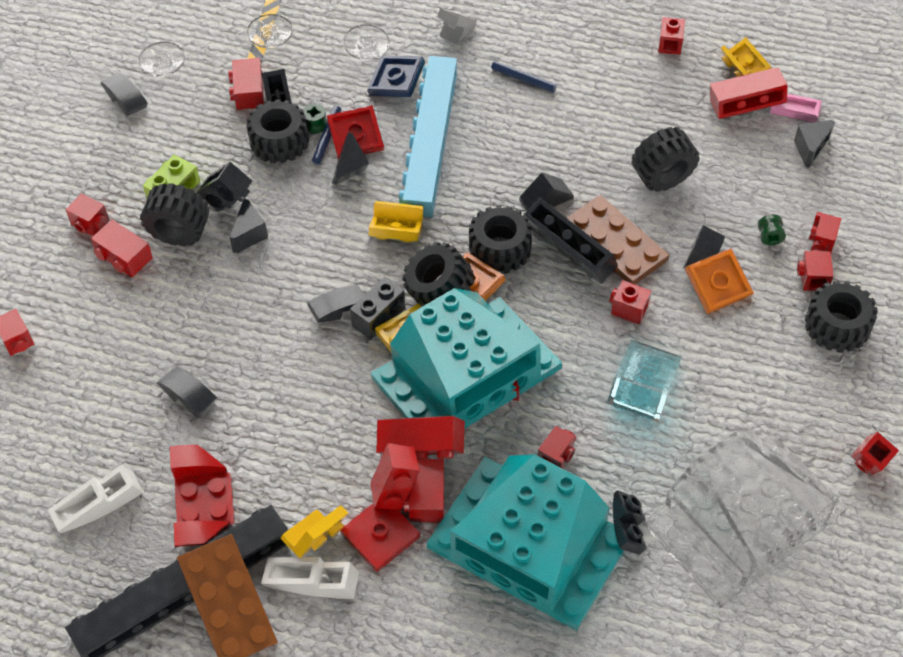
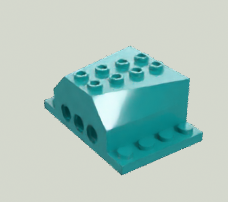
(462, 359)
(532, 535)

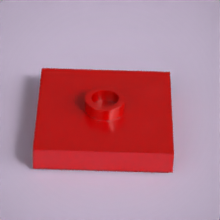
(362, 124)
(380, 535)

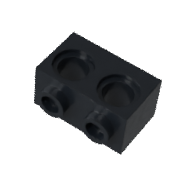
(225, 187)
(377, 307)

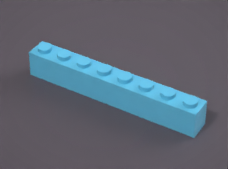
(430, 134)

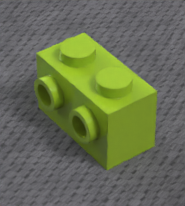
(174, 171)

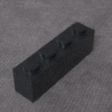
(571, 240)

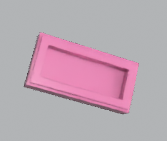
(798, 108)

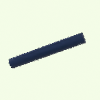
(523, 76)
(324, 140)

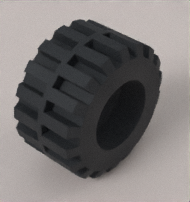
(274, 145)
(665, 159)
(174, 214)
(501, 223)
(429, 265)
(845, 300)

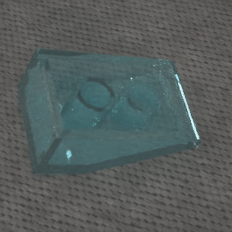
(643, 380)

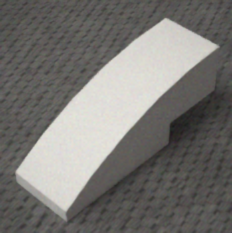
(95, 499)
(311, 577)

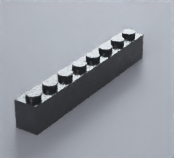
(166, 590)

